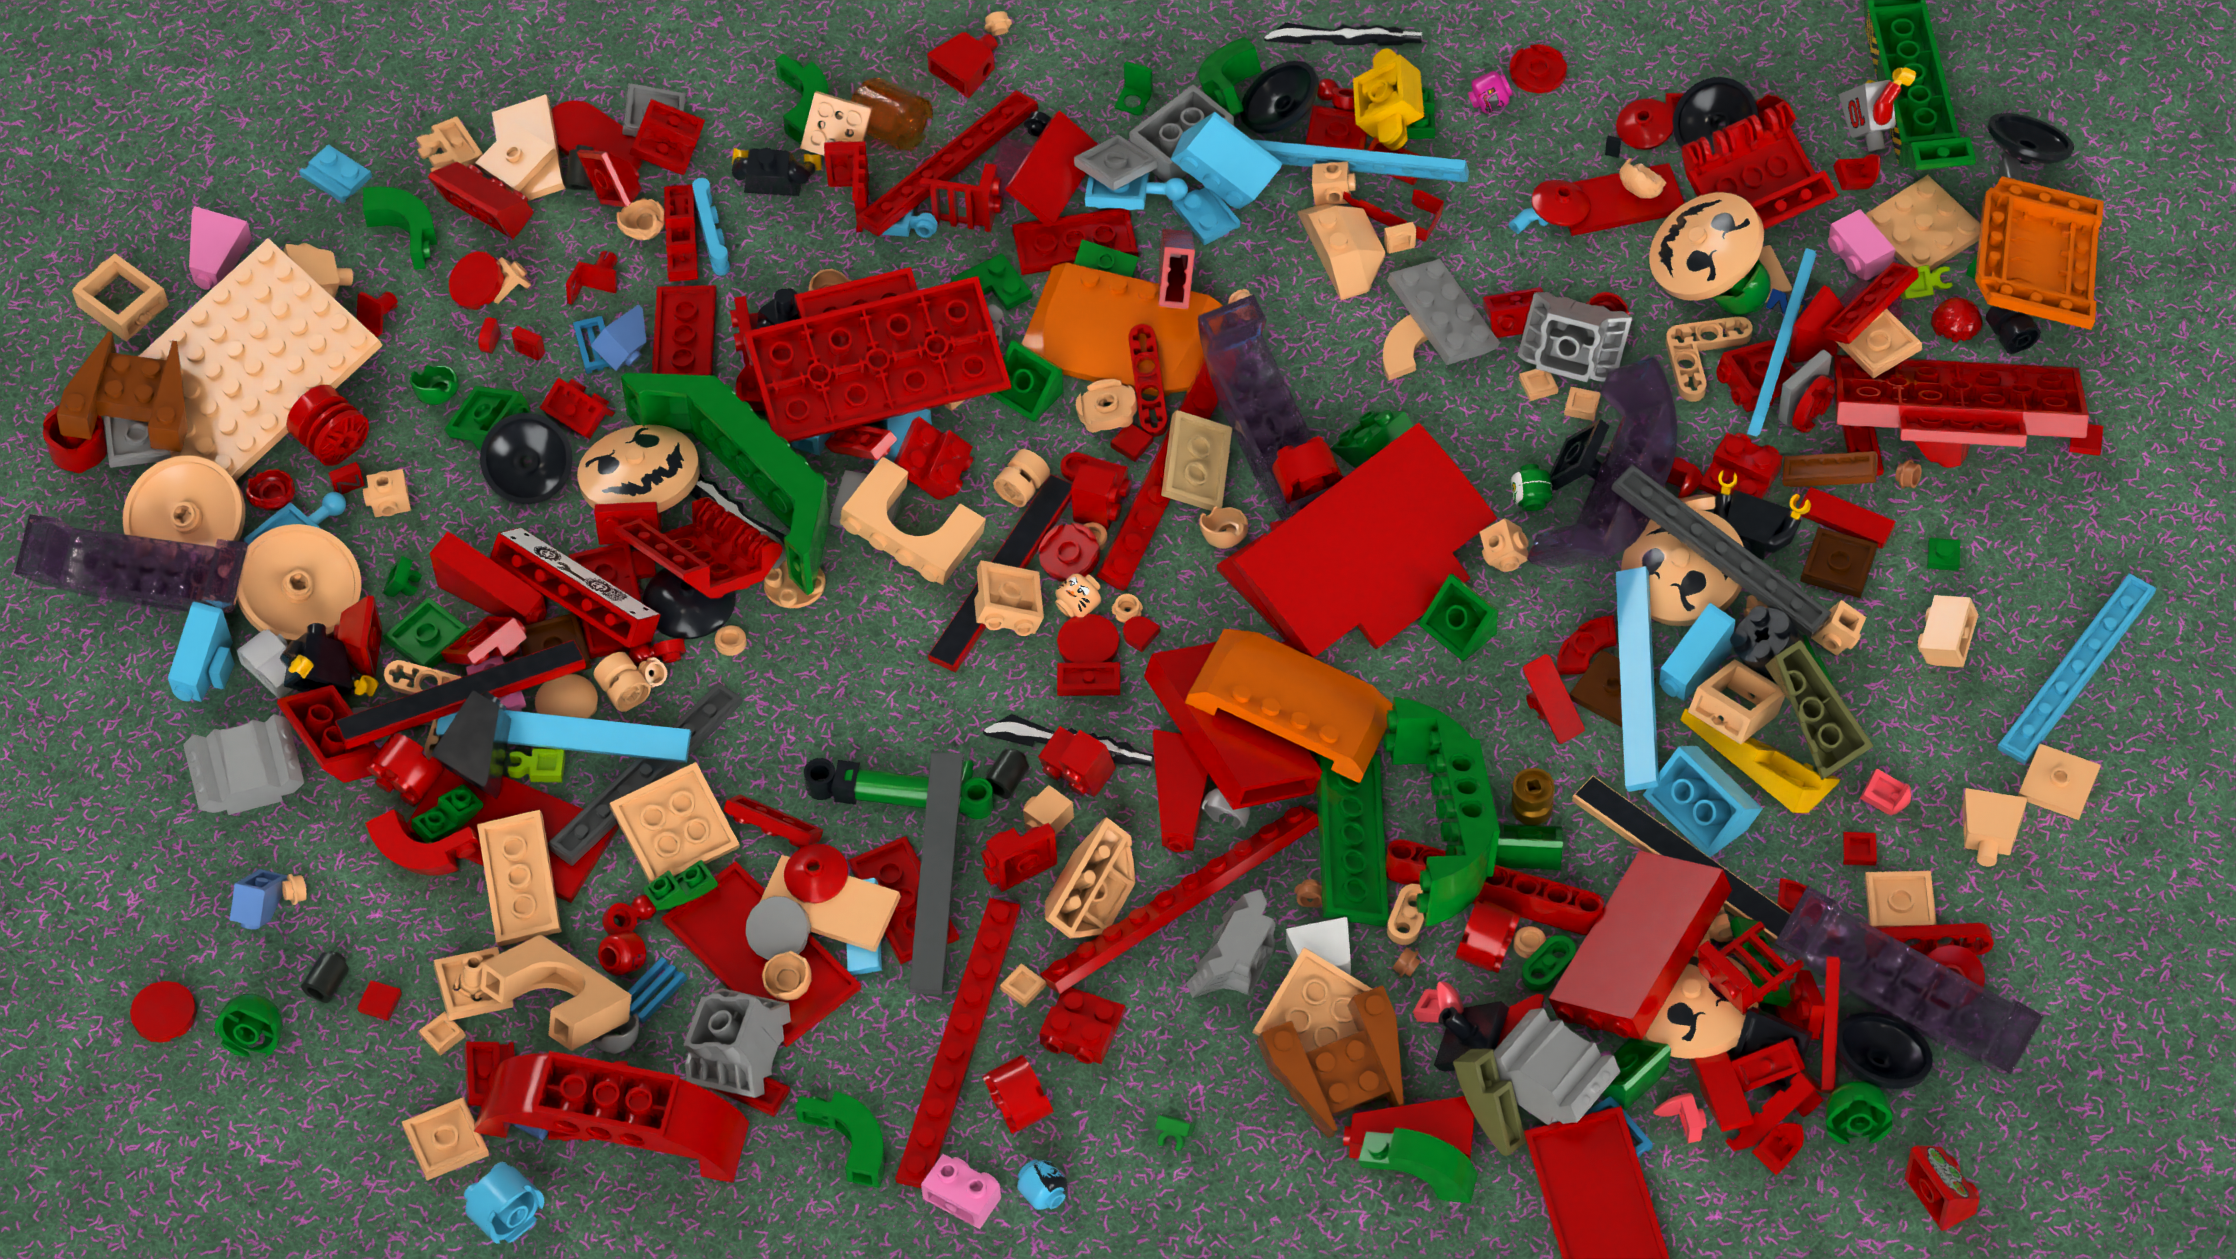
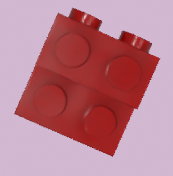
(1745, 372)
(934, 459)
(1753, 465)
(489, 637)
(1017, 858)
(1081, 1025)

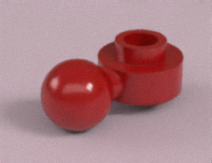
(1341, 97)
(667, 650)
(640, 909)

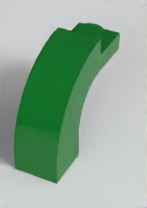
(1227, 68)
(806, 82)
(401, 209)
(857, 1123)
(1424, 1156)

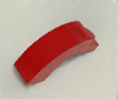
(395, 841)

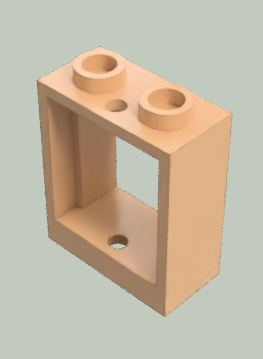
(128, 321)
(1738, 721)

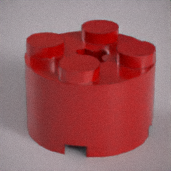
(72, 452)
(1305, 469)
(404, 768)
(1487, 935)
(1017, 1094)

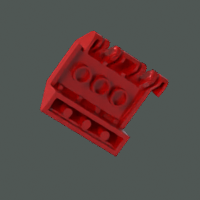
(1759, 167)
(712, 553)

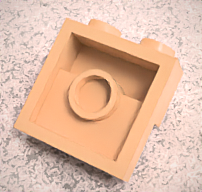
(1008, 598)

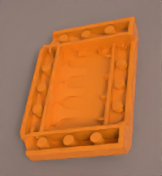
(2039, 251)
(1087, 322)
(1293, 698)

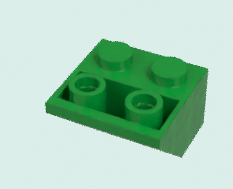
(1371, 435)

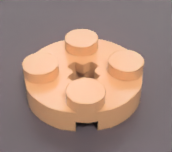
(1119, 412)

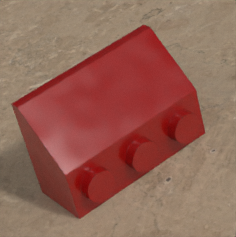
(482, 197)
(314, 719)

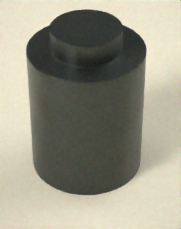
(576, 176)
(1007, 772)
(325, 976)

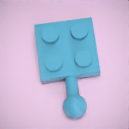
(1133, 194)
(332, 504)

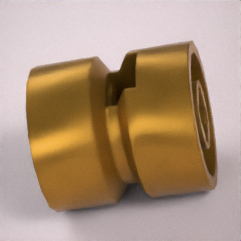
(1532, 796)

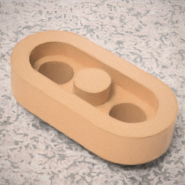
(1405, 916)

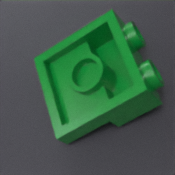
(482, 411)

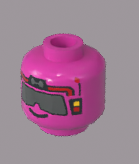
(1490, 92)

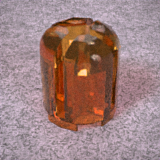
(896, 113)

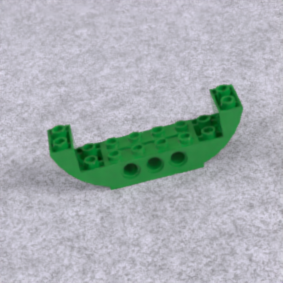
(1463, 803)

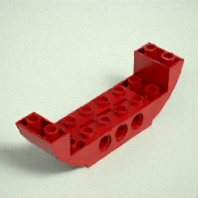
(616, 1107)

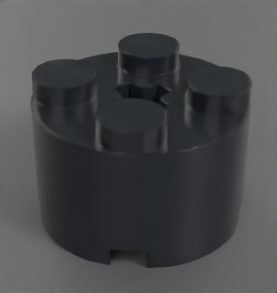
(1763, 637)

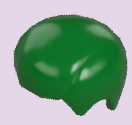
(427, 383)

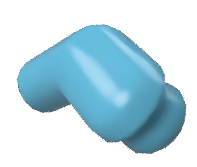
(1524, 218)

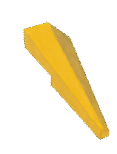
(1784, 778)

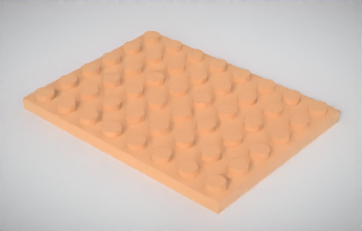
(255, 352)

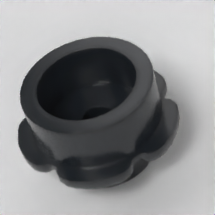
(1036, 123)

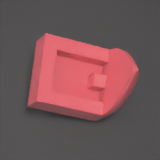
(1886, 793)
(1435, 1001)
(1692, 1119)

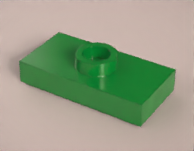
(1105, 259)

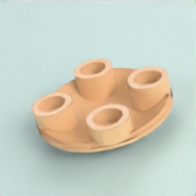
(786, 593)
(567, 696)

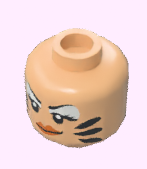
(1078, 595)

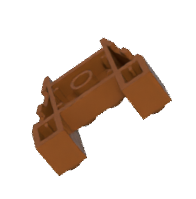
(127, 389)
(1344, 1071)

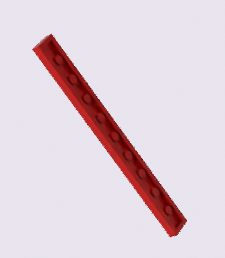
(1148, 503)
(1179, 899)
(958, 1042)

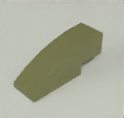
(1490, 1099)

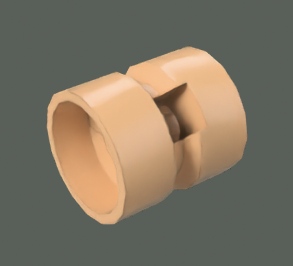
(1021, 477)
(622, 681)

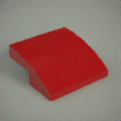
(667, 137)

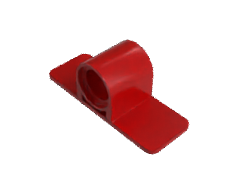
(1552, 699)

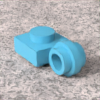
(924, 225)

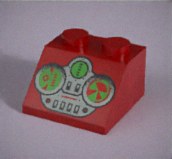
(1941, 1186)

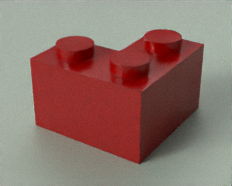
(1098, 492)
(1078, 760)

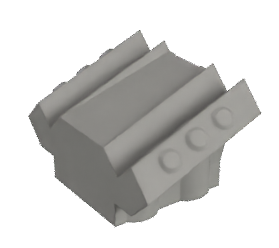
(1573, 337)
(244, 766)
(1238, 949)
(734, 1041)
(1553, 1068)

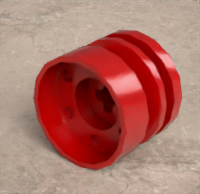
(327, 425)

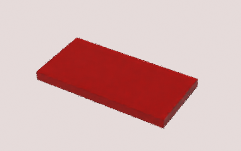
(519, 799)
(716, 935)
(1595, 1189)

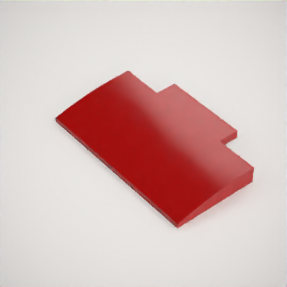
(874, 354)
(1963, 401)
(1368, 547)

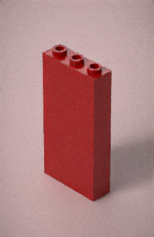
(1240, 757)
(1640, 945)

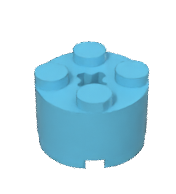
(503, 1203)

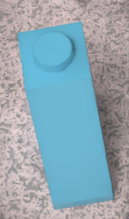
(200, 638)
(1698, 653)

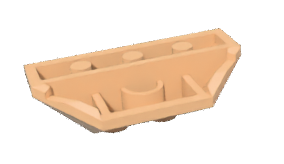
(1345, 246)
(1093, 883)

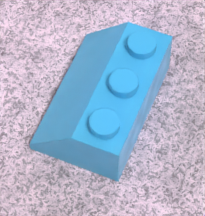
(1225, 160)
(1702, 800)

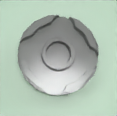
(777, 927)

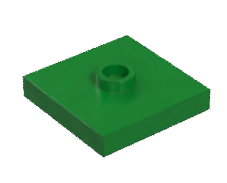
(425, 633)

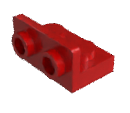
(1509, 311)
(575, 408)
(1806, 1005)

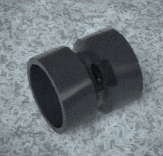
(2015, 329)

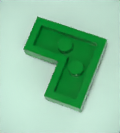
(1000, 278)

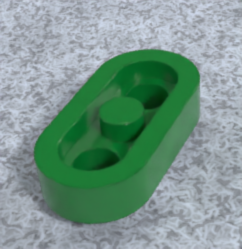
(1548, 965)

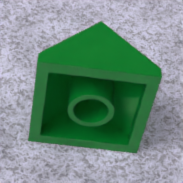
(1033, 382)
(1460, 618)
(1530, 846)
(1641, 1067)

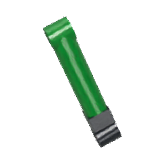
(853, 784)

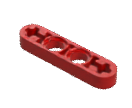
(1148, 380)
(1931, 934)

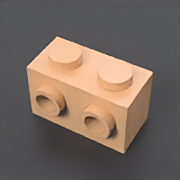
(1948, 631)

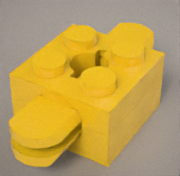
(1388, 98)

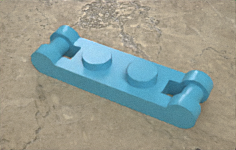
(708, 218)

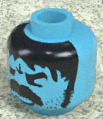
(1042, 1184)

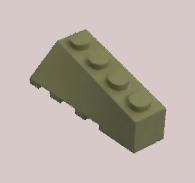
(1824, 718)

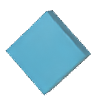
(221, 667)

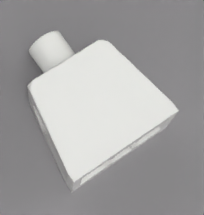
(1325, 939)

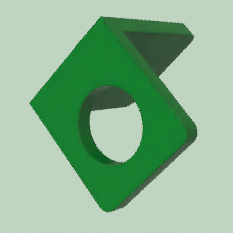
(1137, 82)

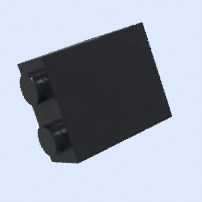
(477, 742)

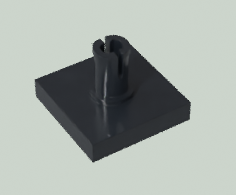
(1579, 455)
(1472, 1029)
(1765, 1029)

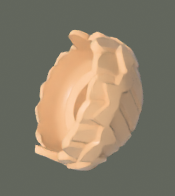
(1641, 180)
(641, 219)

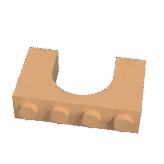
(932, 554)
(540, 964)

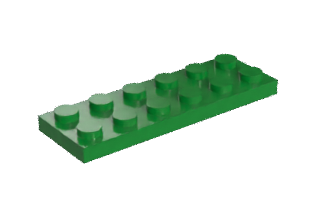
(1352, 845)

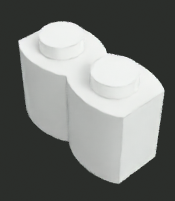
(262, 659)

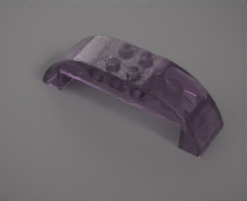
(1253, 393)
(1643, 439)
(131, 567)
(1909, 984)

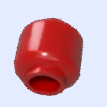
(622, 953)

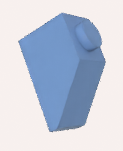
(622, 339)
(256, 898)

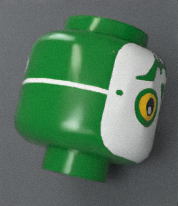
(1531, 488)

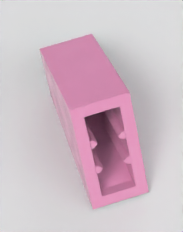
(215, 246)

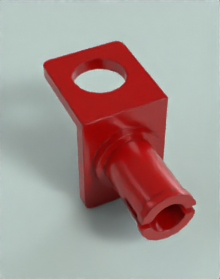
(596, 276)
(371, 310)

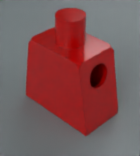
(963, 62)

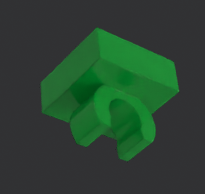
(399, 577)
(1175, 1127)

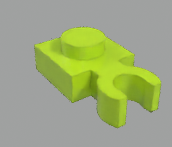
(1925, 282)
(542, 766)

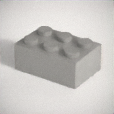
(1163, 129)

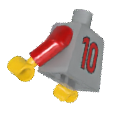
(1871, 107)

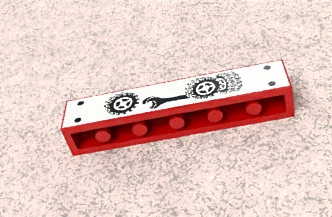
(575, 587)

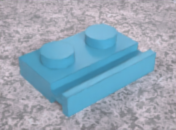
(335, 173)
(1206, 215)

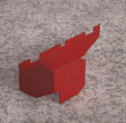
(1430, 204)
(1777, 1108)

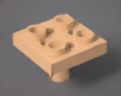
(851, 118)
(466, 972)

